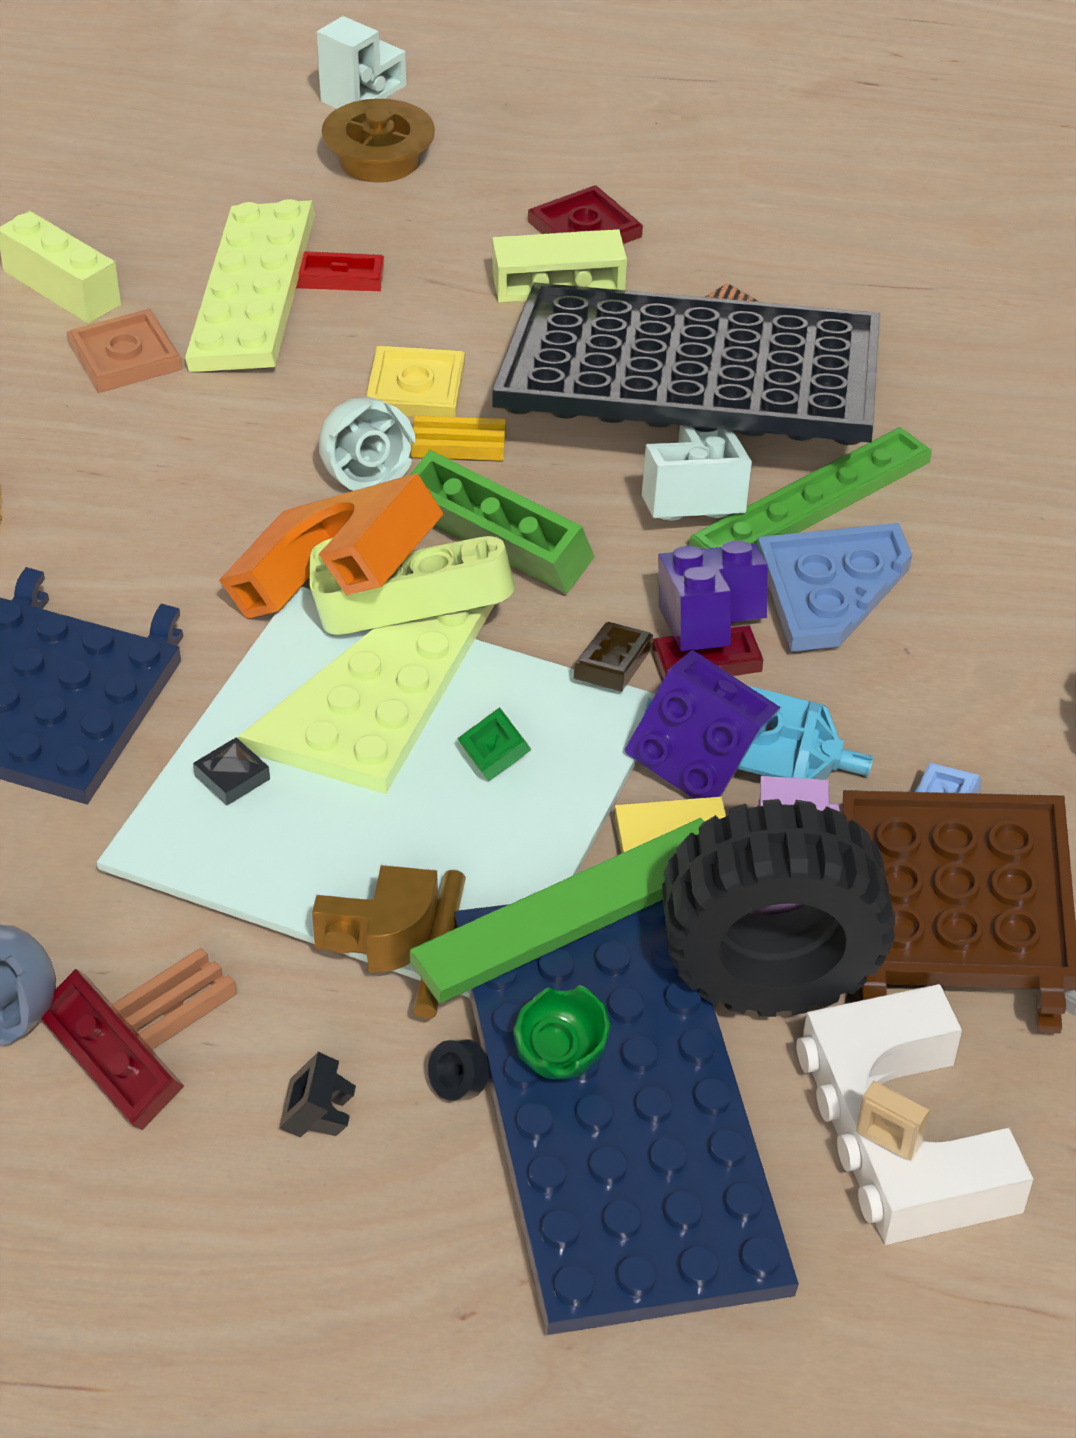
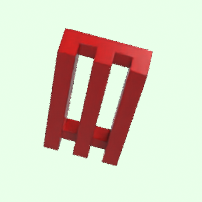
(341, 271)

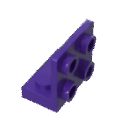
(700, 727)

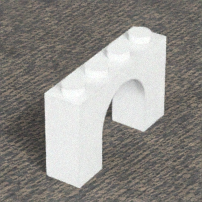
(946, 1181)

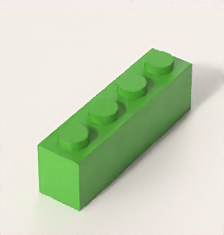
(533, 536)

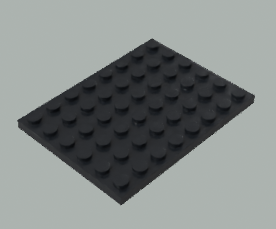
(693, 363)

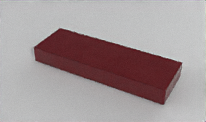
(110, 1050)

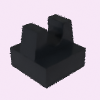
(310, 1098)

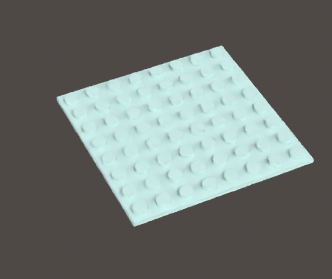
(329, 837)

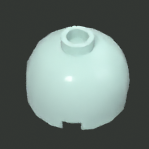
(366, 442)

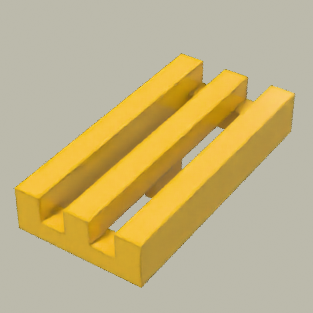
(459, 437)

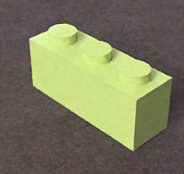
(569, 258)
(59, 266)

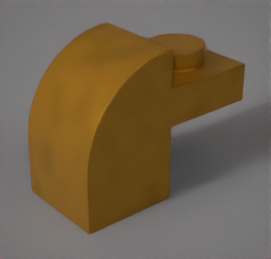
(380, 927)

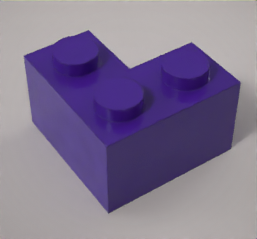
(709, 590)

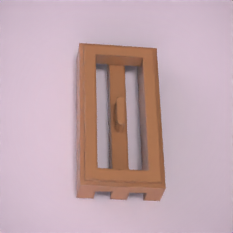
(166, 994)

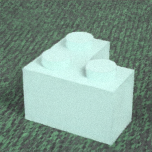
(357, 64)
(697, 475)

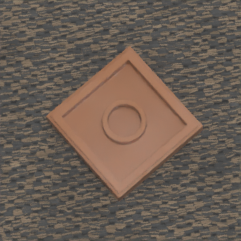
(124, 350)

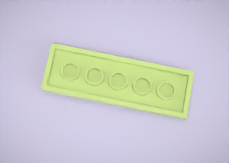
(251, 287)

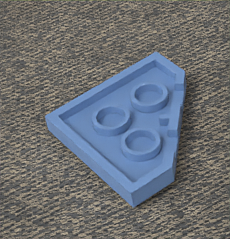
(832, 579)

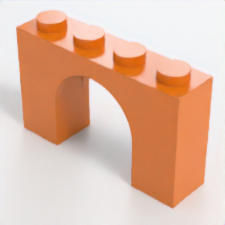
(369, 541)

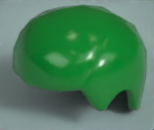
(562, 1032)

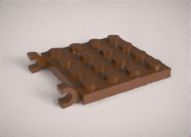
(975, 892)

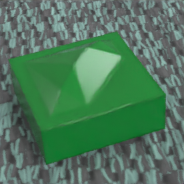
(494, 744)

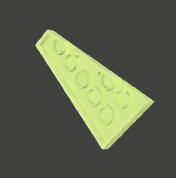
(370, 702)

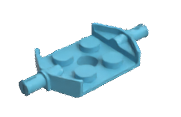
(801, 743)

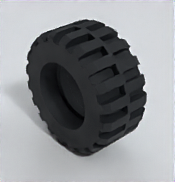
(773, 859)

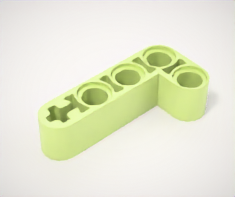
(423, 586)

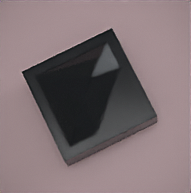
(231, 771)

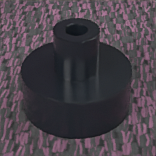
(458, 1069)

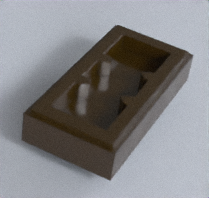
(613, 656)

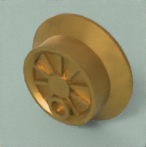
(378, 138)

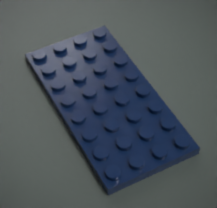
(644, 1168)

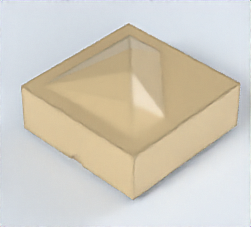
(892, 1120)

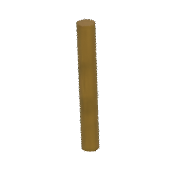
(448, 902)

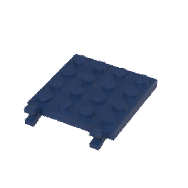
(73, 690)

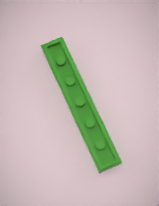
(821, 491)
(547, 918)

